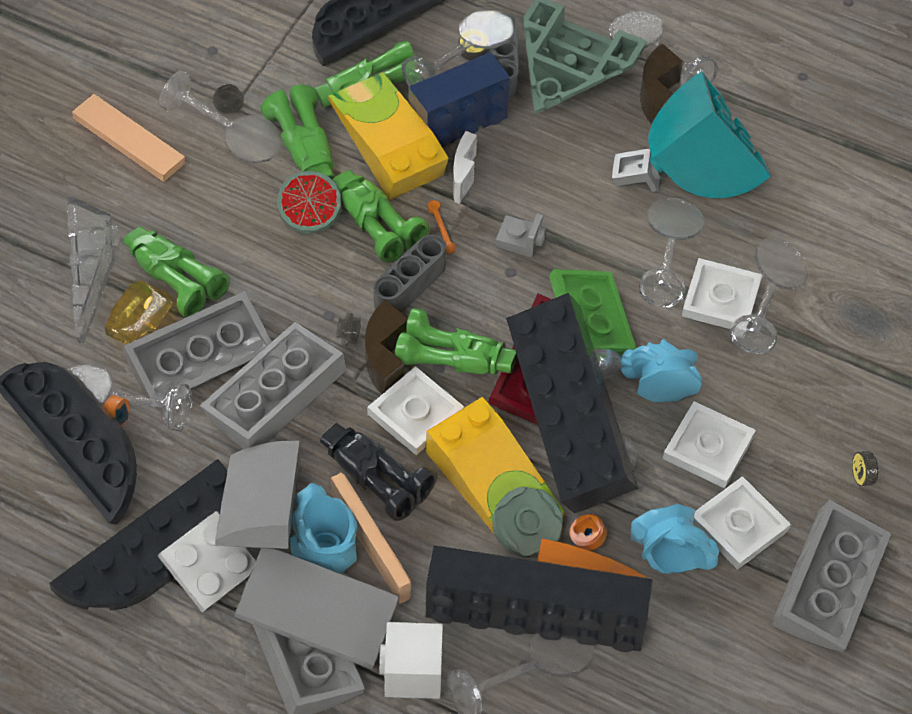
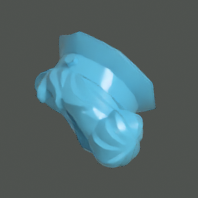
(663, 371)
(323, 530)
(672, 540)

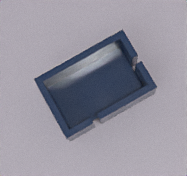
(462, 98)

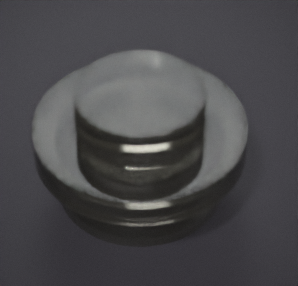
(228, 99)
(348, 329)

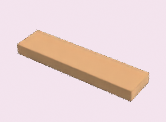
(129, 137)
(373, 540)

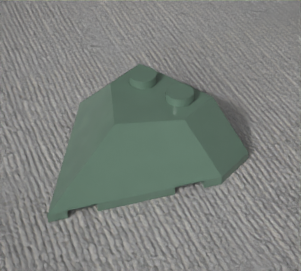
(569, 57)

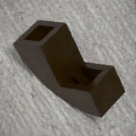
(659, 74)
(380, 341)

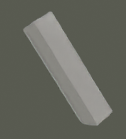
(198, 347)
(274, 387)
(259, 496)
(831, 578)
(316, 606)
(306, 675)

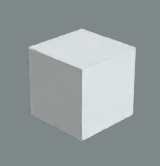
(412, 660)

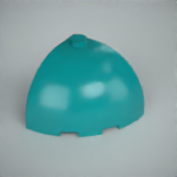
(702, 144)

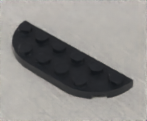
(352, 23)
(75, 432)
(128, 563)

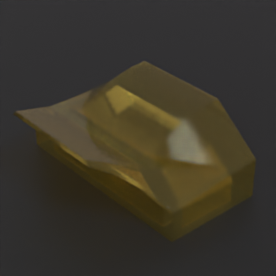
(137, 312)

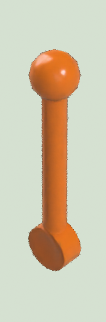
(434, 208)

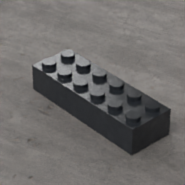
(571, 404)
(537, 598)

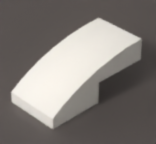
(464, 166)

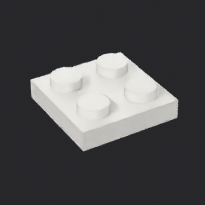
(720, 293)
(412, 409)
(709, 444)
(740, 522)
(206, 569)

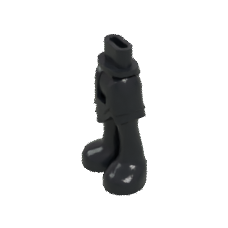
(361, 460)

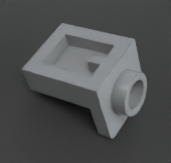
(636, 168)
(521, 235)

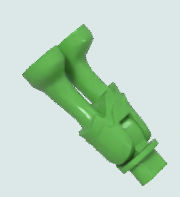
(367, 69)
(308, 143)
(366, 203)
(167, 262)
(470, 351)

